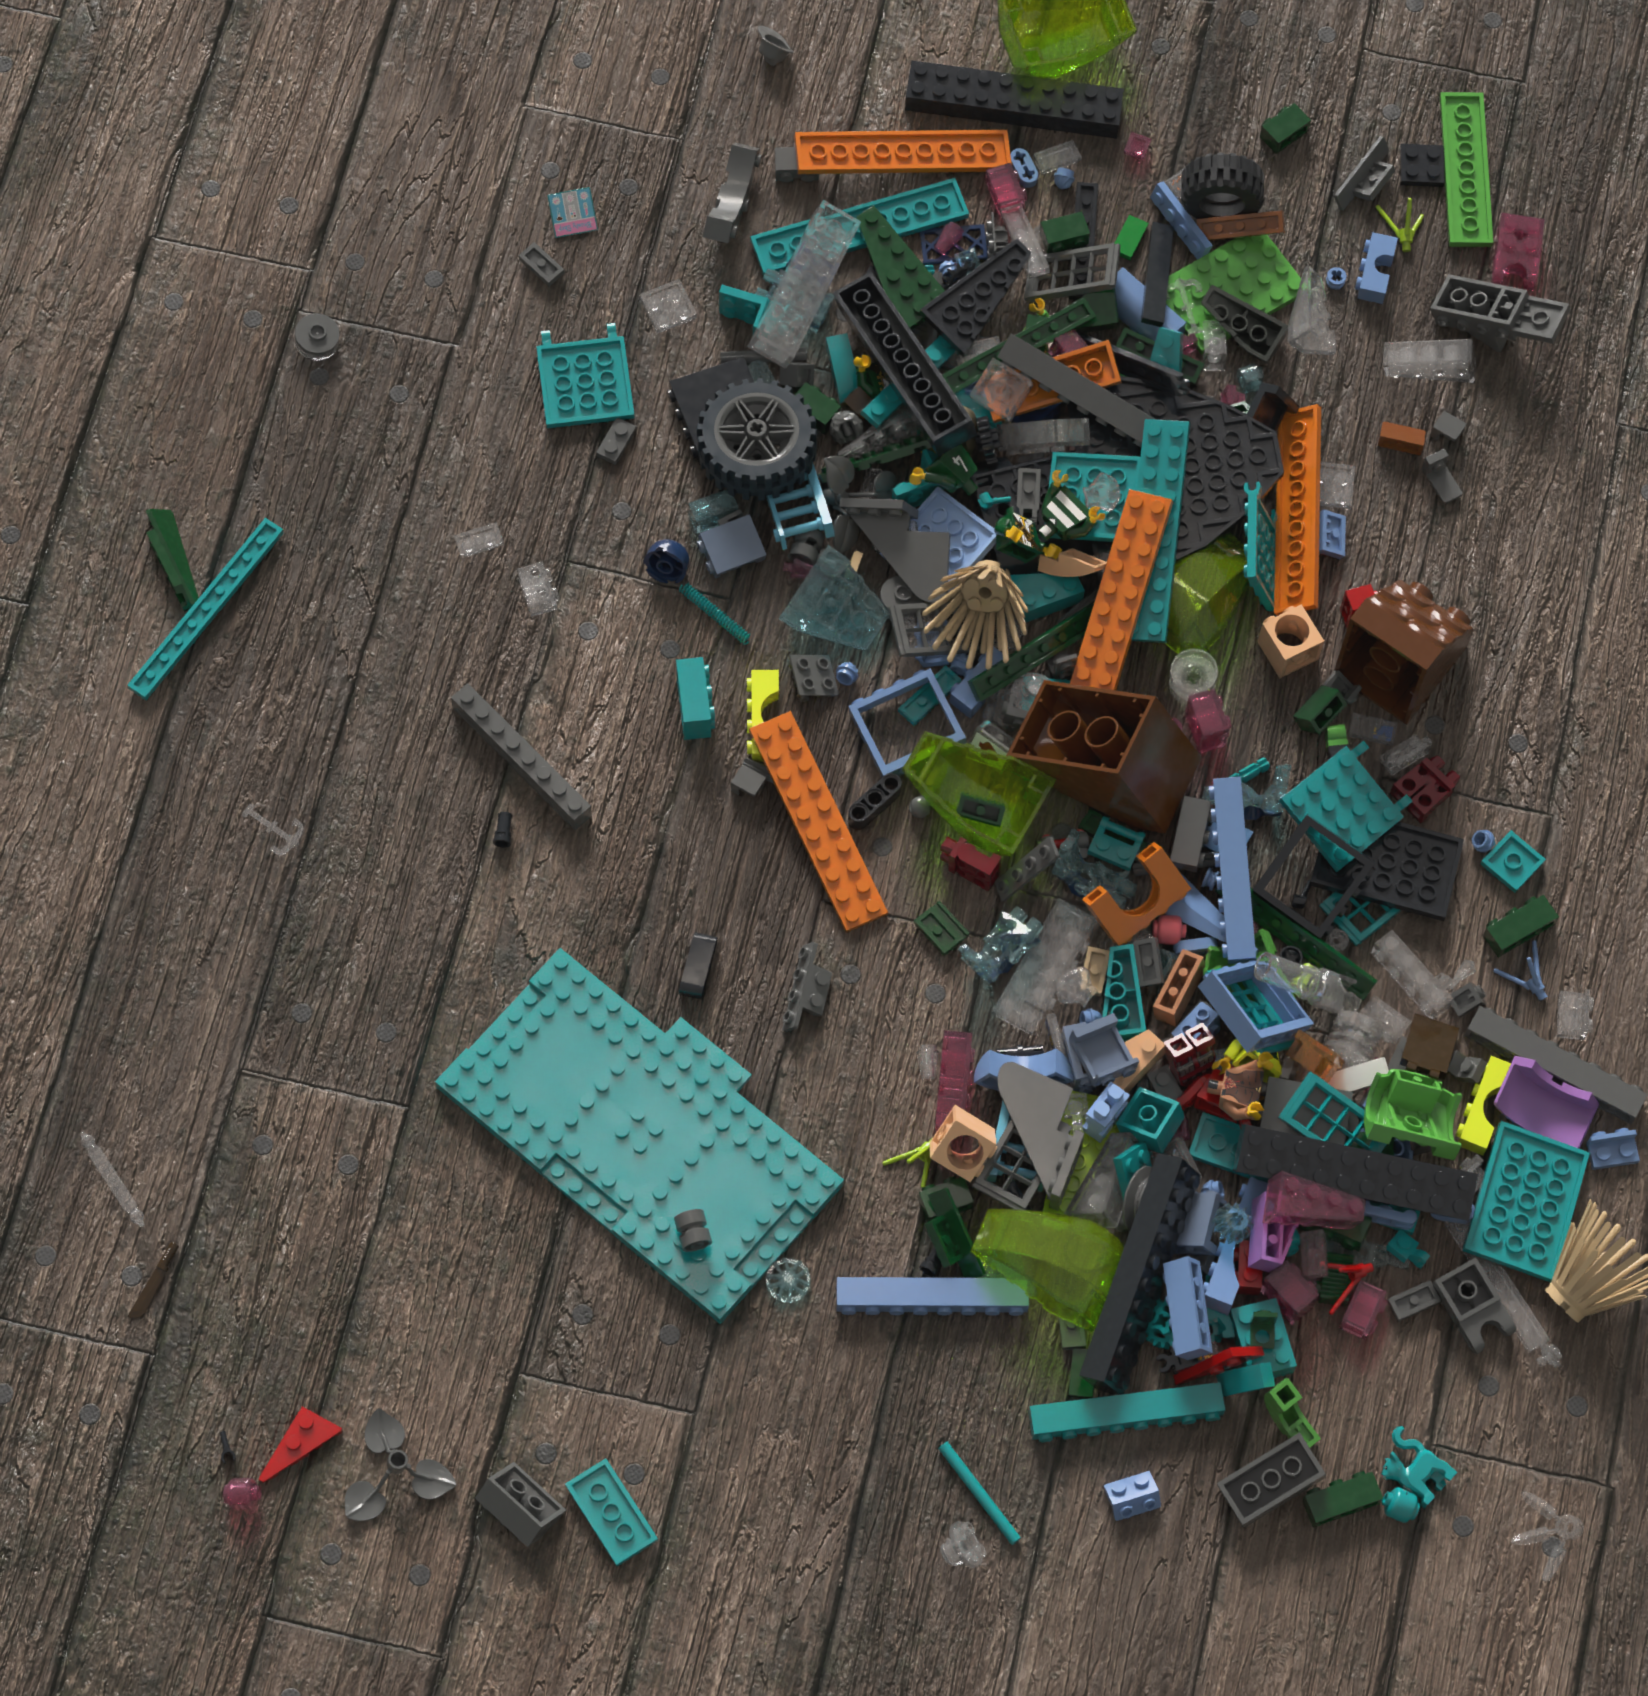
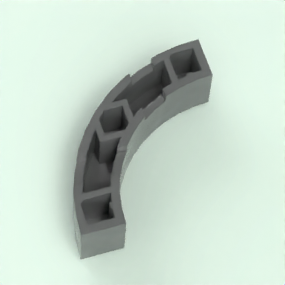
(733, 194)

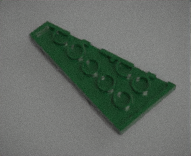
(897, 268)
(889, 453)

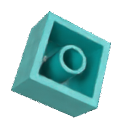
(1151, 1119)

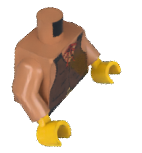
(1242, 1088)

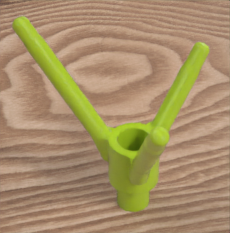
(1405, 234)
(922, 1153)

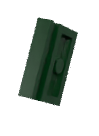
(941, 928)

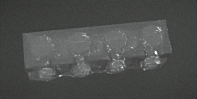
(1411, 975)

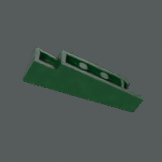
(171, 555)

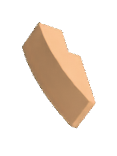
(1070, 564)

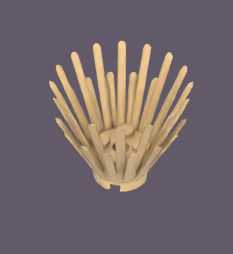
(983, 595)
(1584, 1273)

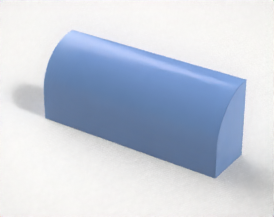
(1129, 305)

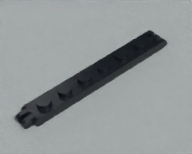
(1146, 370)

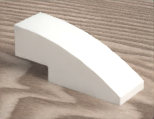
(1358, 1076)

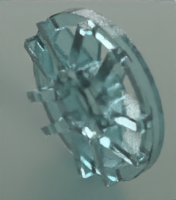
(788, 1279)

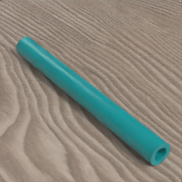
(979, 1493)

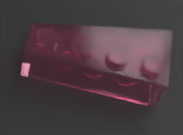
(954, 1074)
(1308, 1203)

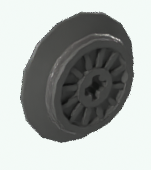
(1134, 1194)

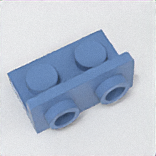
(1332, 534)
(1612, 1149)

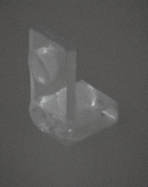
(1214, 346)

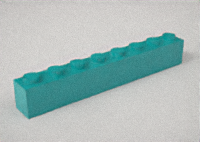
(1126, 1411)

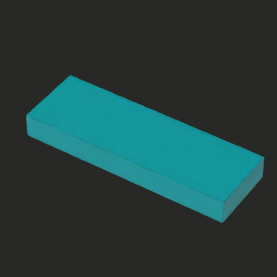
(924, 699)

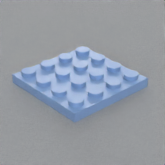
(970, 535)

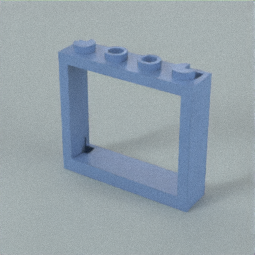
(883, 695)
(1237, 1020)

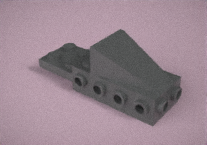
(1497, 312)

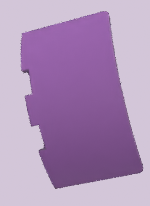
(1544, 1107)

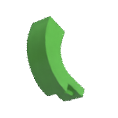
(1286, 1414)

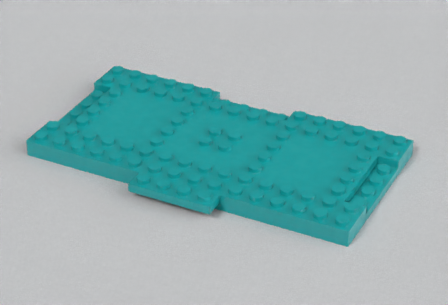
(641, 1131)

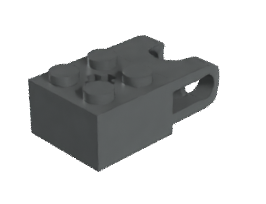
(1478, 1309)

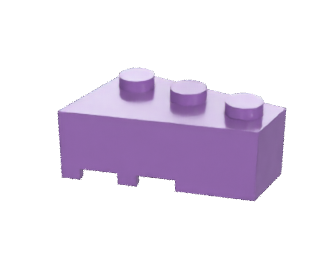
(1267, 1241)

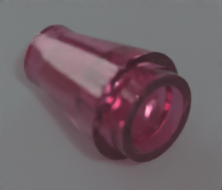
(949, 237)

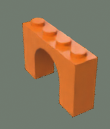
(1167, 888)

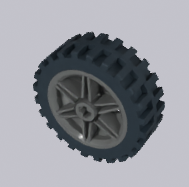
(757, 420)

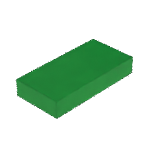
(1131, 236)

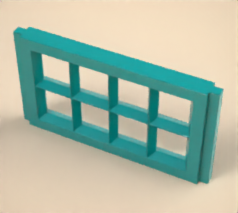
(1346, 925)
(1263, 1005)
(1300, 1097)

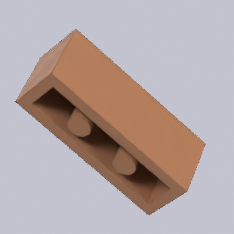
(1179, 987)

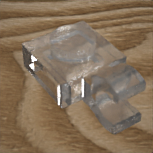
(1076, 1110)

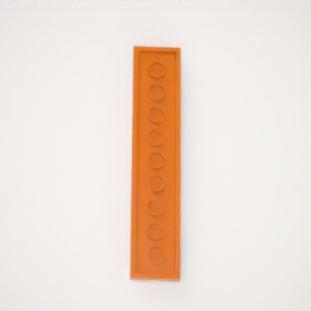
(901, 151)
(1298, 511)
(1122, 590)
(818, 821)

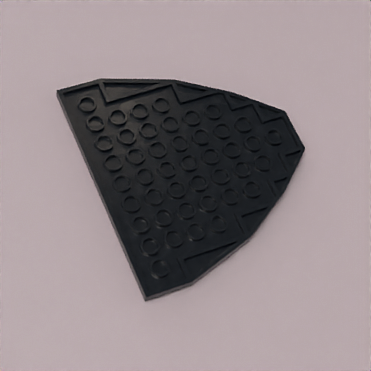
(1222, 456)

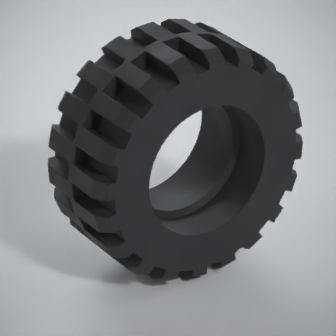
(1222, 186)

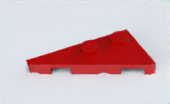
(1216, 1364)
(303, 1436)

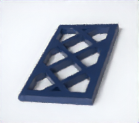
(937, 231)

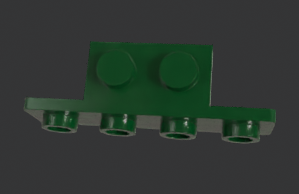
(951, 1236)

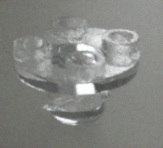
(1026, 689)
(962, 1546)

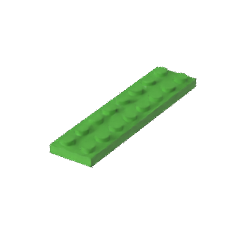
(1466, 169)

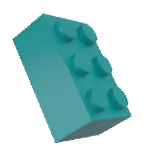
(695, 698)
(1281, 1356)

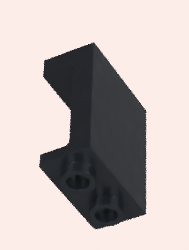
(1271, 405)

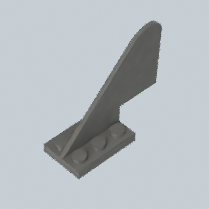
(915, 555)
(1036, 1111)

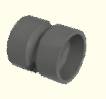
(807, 547)
(693, 1230)

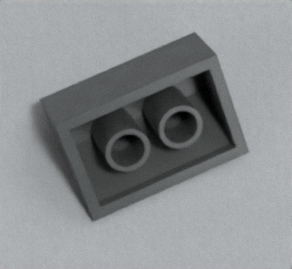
(520, 1503)

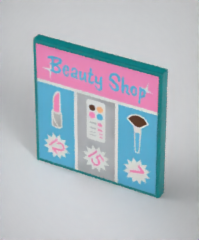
(572, 212)

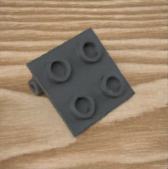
(995, 238)
(813, 676)

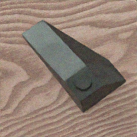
(1250, 327)

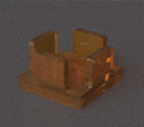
(1314, 1056)

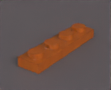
(1242, 225)

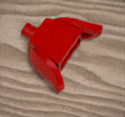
(1207, 1102)

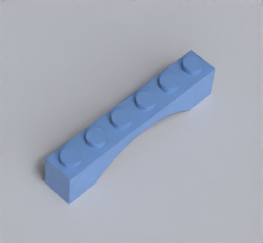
(1224, 1283)

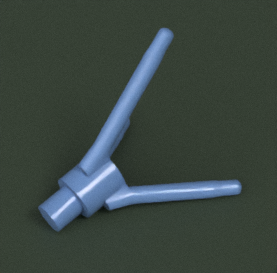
(1534, 984)

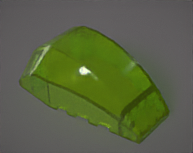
(1061, 35)
(1206, 594)
(946, 768)
(1053, 1258)

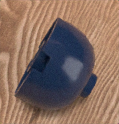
(667, 561)

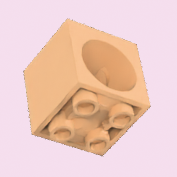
(1287, 658)
(958, 1124)

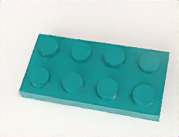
(611, 1512)

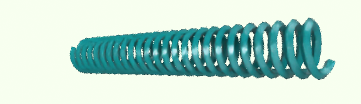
(712, 608)

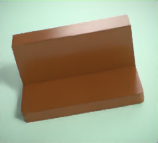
(1402, 438)

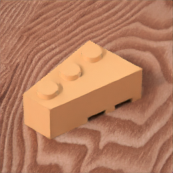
(1148, 1050)

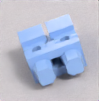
(1105, 1112)

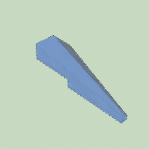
(1199, 913)

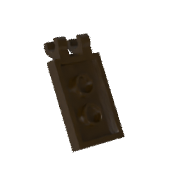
(1429, 1046)

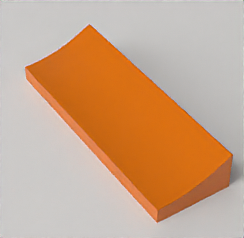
(1092, 362)

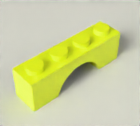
(764, 690)
(1477, 1131)

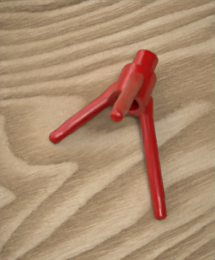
(1355, 1273)

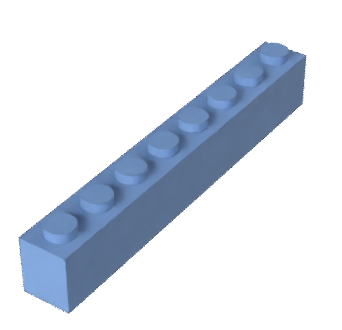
(1234, 870)
(929, 1295)

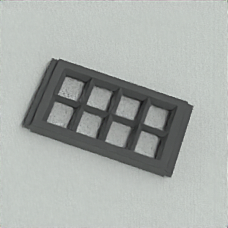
(909, 631)

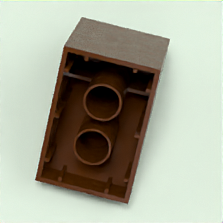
(1402, 647)
(1109, 751)

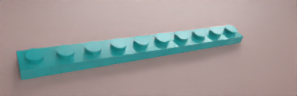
(205, 609)

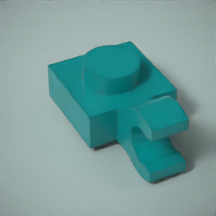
(1404, 1248)

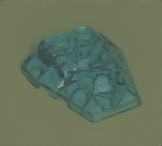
(836, 604)

